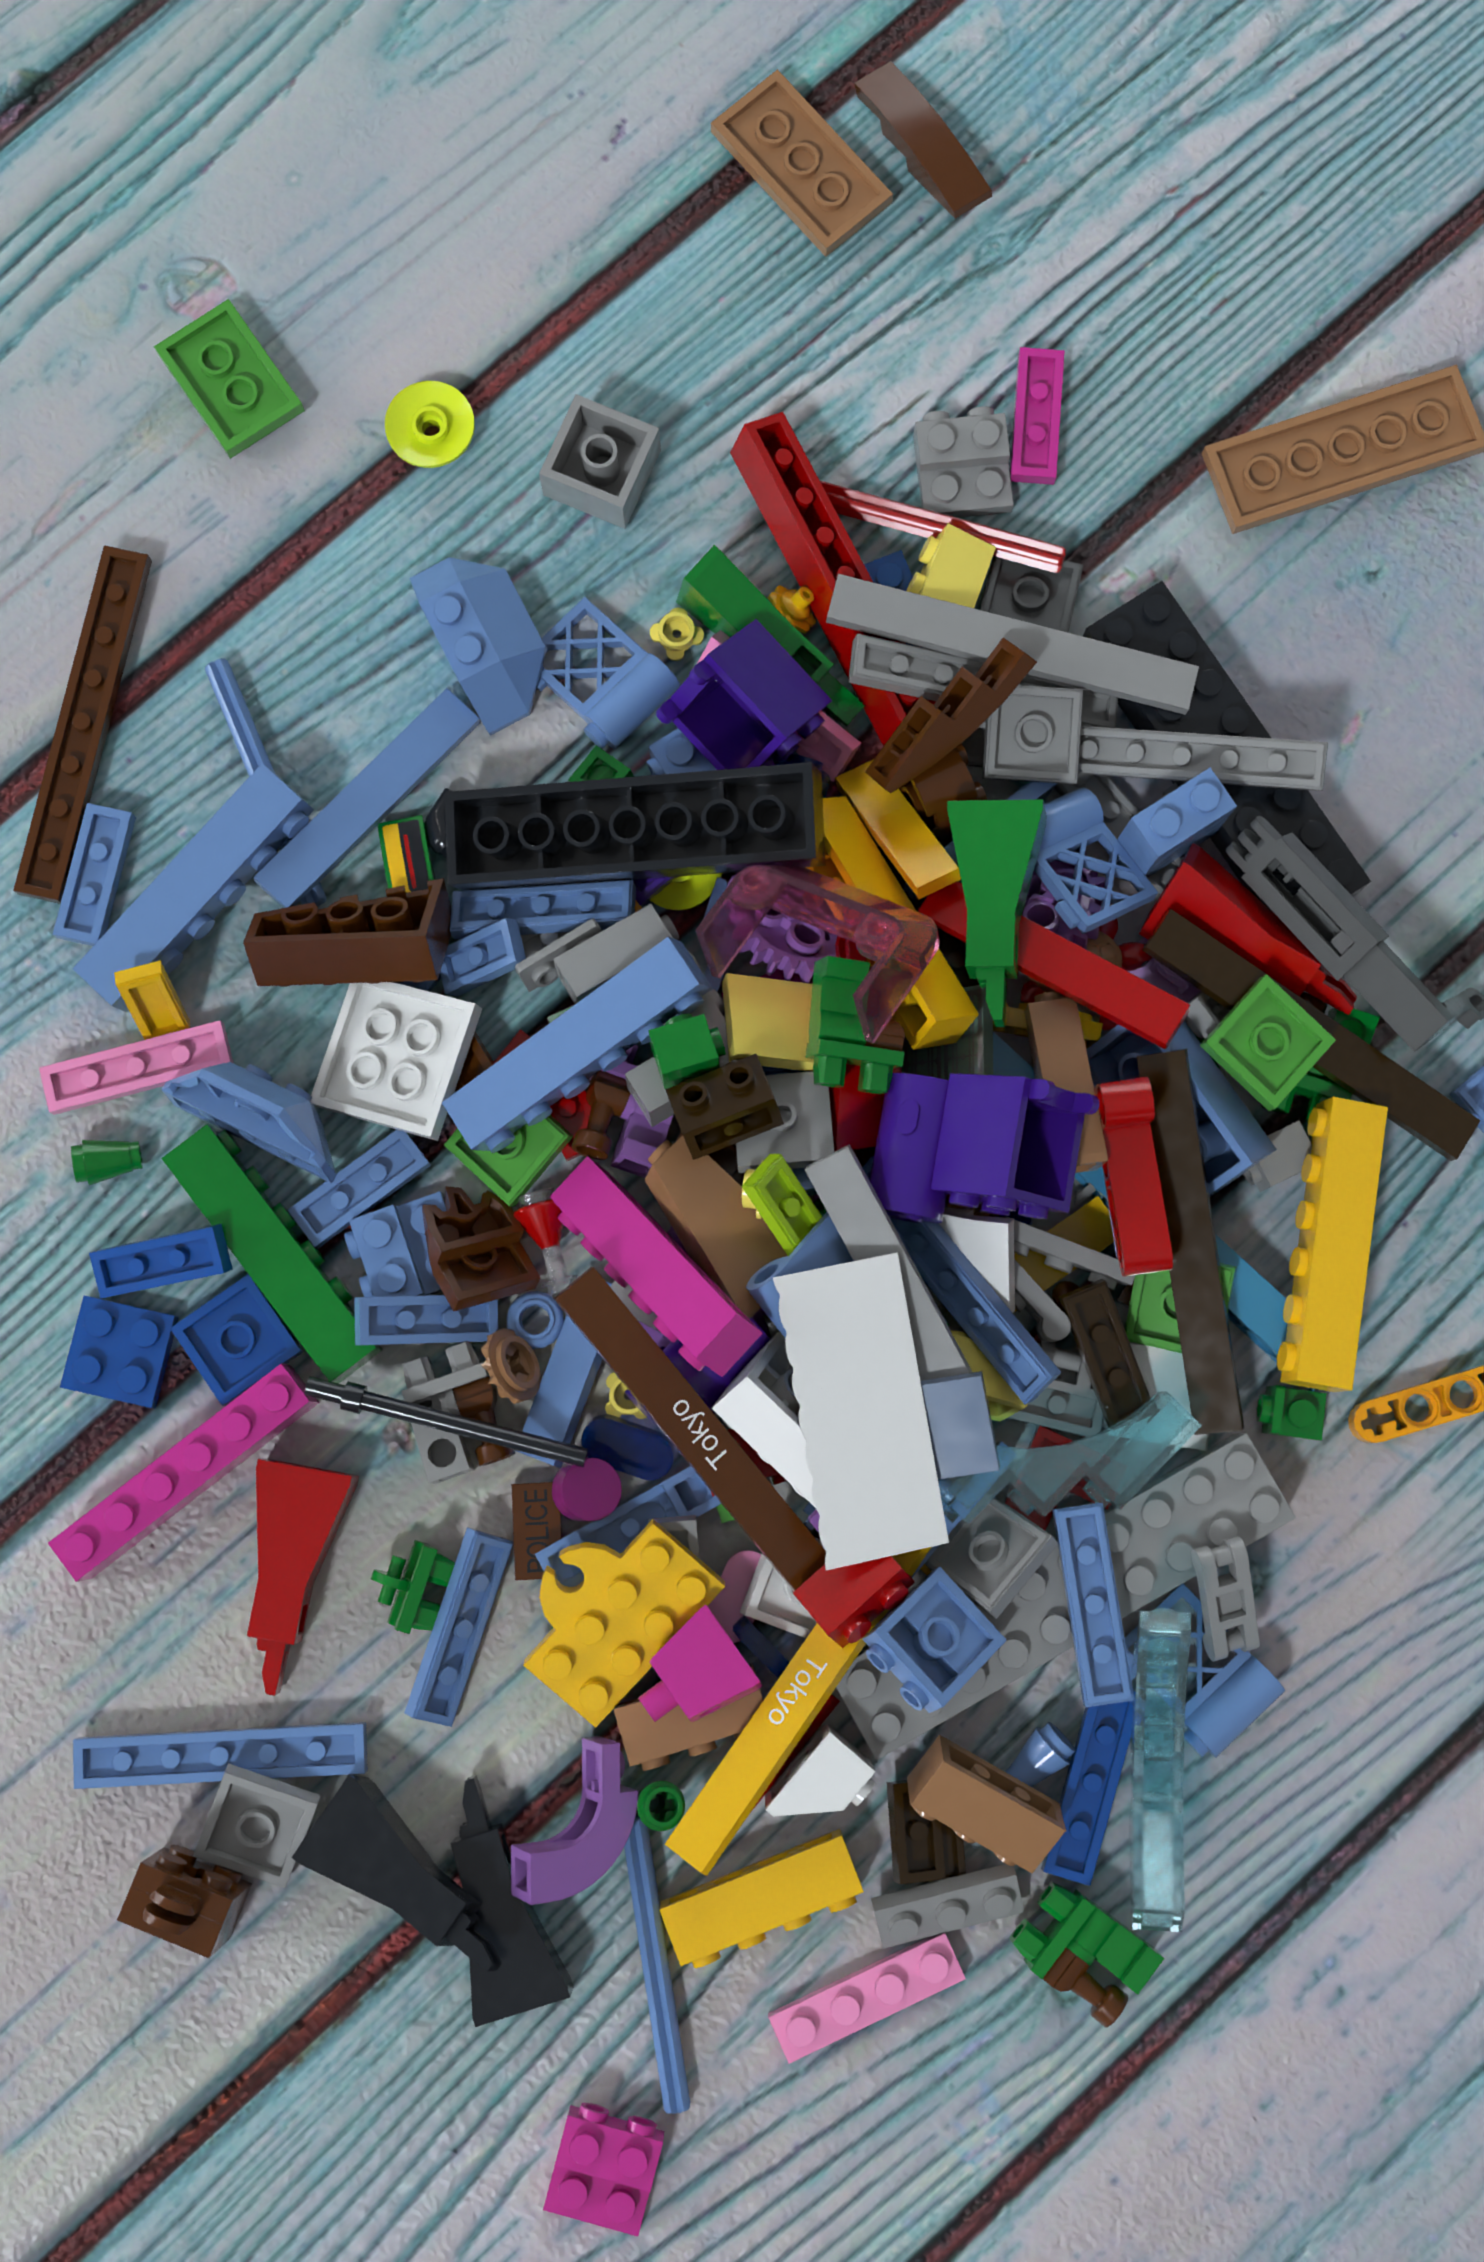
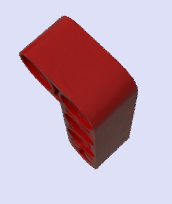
(1133, 1177)

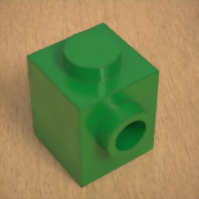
(685, 1048)

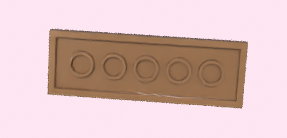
(1344, 449)

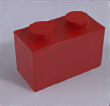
(853, 1596)

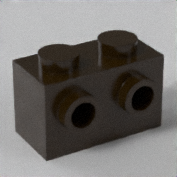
(724, 1106)

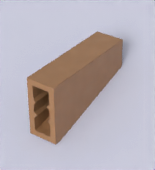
(1062, 1058)
(710, 1220)

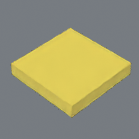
(768, 1020)

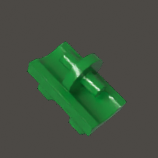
(408, 1607)

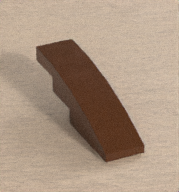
(924, 139)
(937, 729)

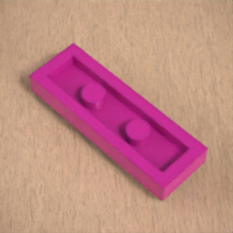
(1037, 415)

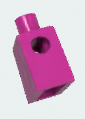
(698, 1671)

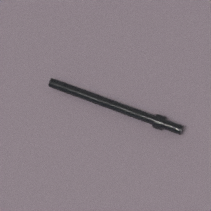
(355, 1398)

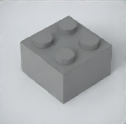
(600, 461)

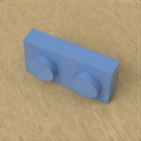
(482, 957)

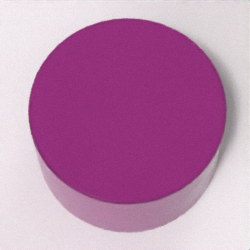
(587, 1491)

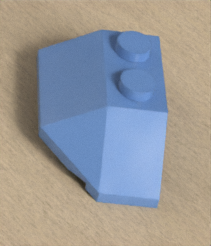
(484, 637)
(257, 1112)

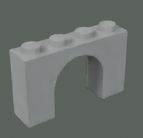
(604, 956)

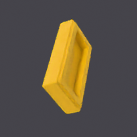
(152, 1000)

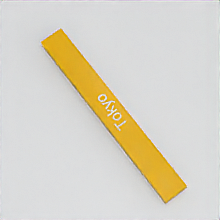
(767, 1742)

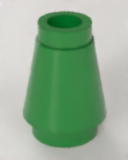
(104, 1159)
(670, 1806)

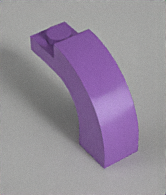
(591, 1841)

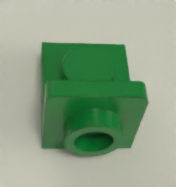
(1291, 1412)

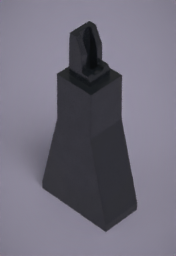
(376, 1854)
(530, 1964)

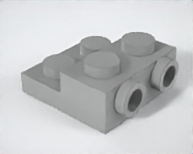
(964, 463)

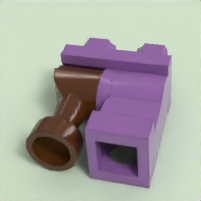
(637, 1140)

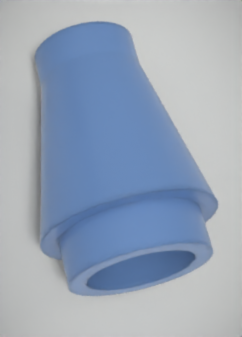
(1042, 1755)

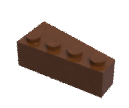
(353, 939)

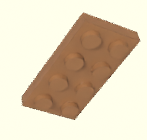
(801, 163)

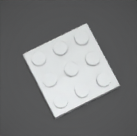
(396, 1056)

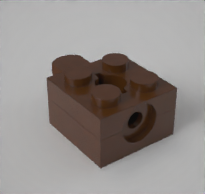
(185, 1900)

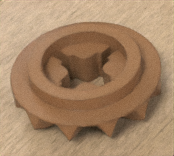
(520, 1374)

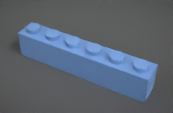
(198, 882)
(577, 1046)

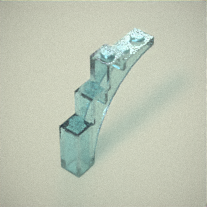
(1111, 1462)
(1158, 1770)

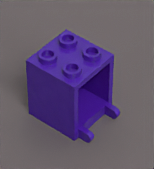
(746, 702)
(1010, 1144)

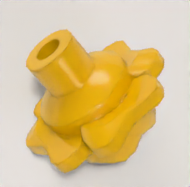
(794, 606)

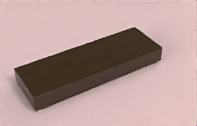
(1105, 1350)

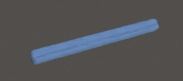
(246, 735)
(656, 1970)

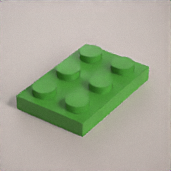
(229, 378)

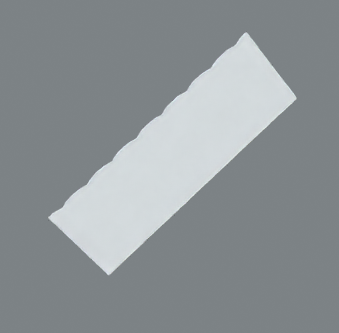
(861, 1410)

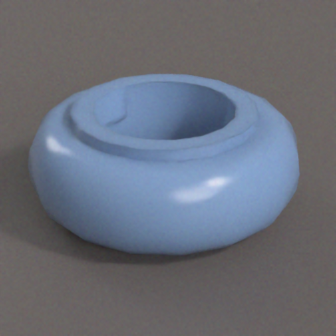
(543, 1300)

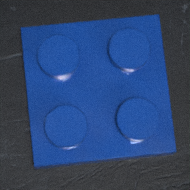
(236, 1339)
(119, 1352)

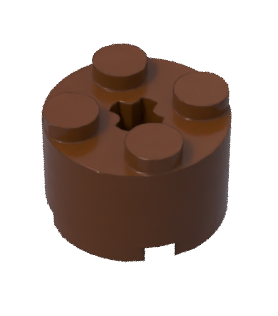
(942, 783)

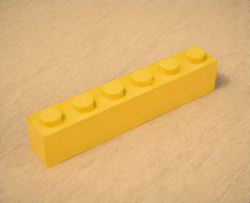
(937, 1005)
(1332, 1245)

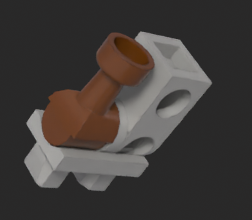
(460, 1393)

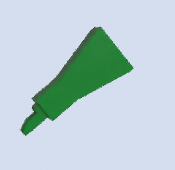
(727, 601)
(996, 861)

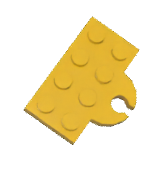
(616, 1616)

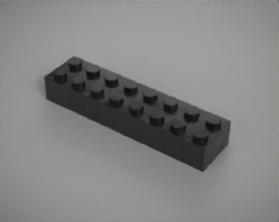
(1160, 627)
(635, 827)

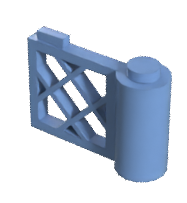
(626, 696)
(1070, 826)
(1229, 1699)

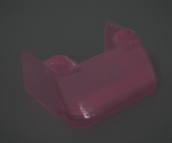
(883, 931)

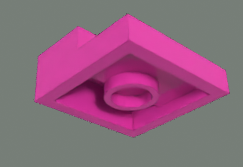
(604, 2168)

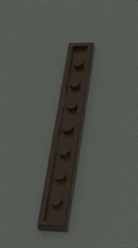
(1348, 1060)
(1196, 1263)

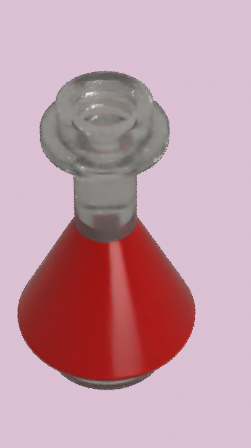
(540, 1221)

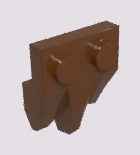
(476, 1249)

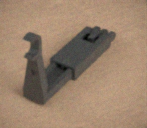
(1345, 935)

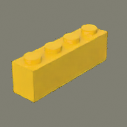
(761, 1898)

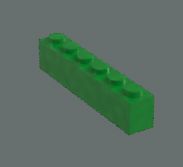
(270, 1250)

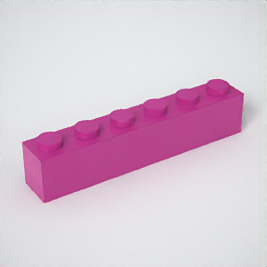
(655, 1267)
(182, 1473)

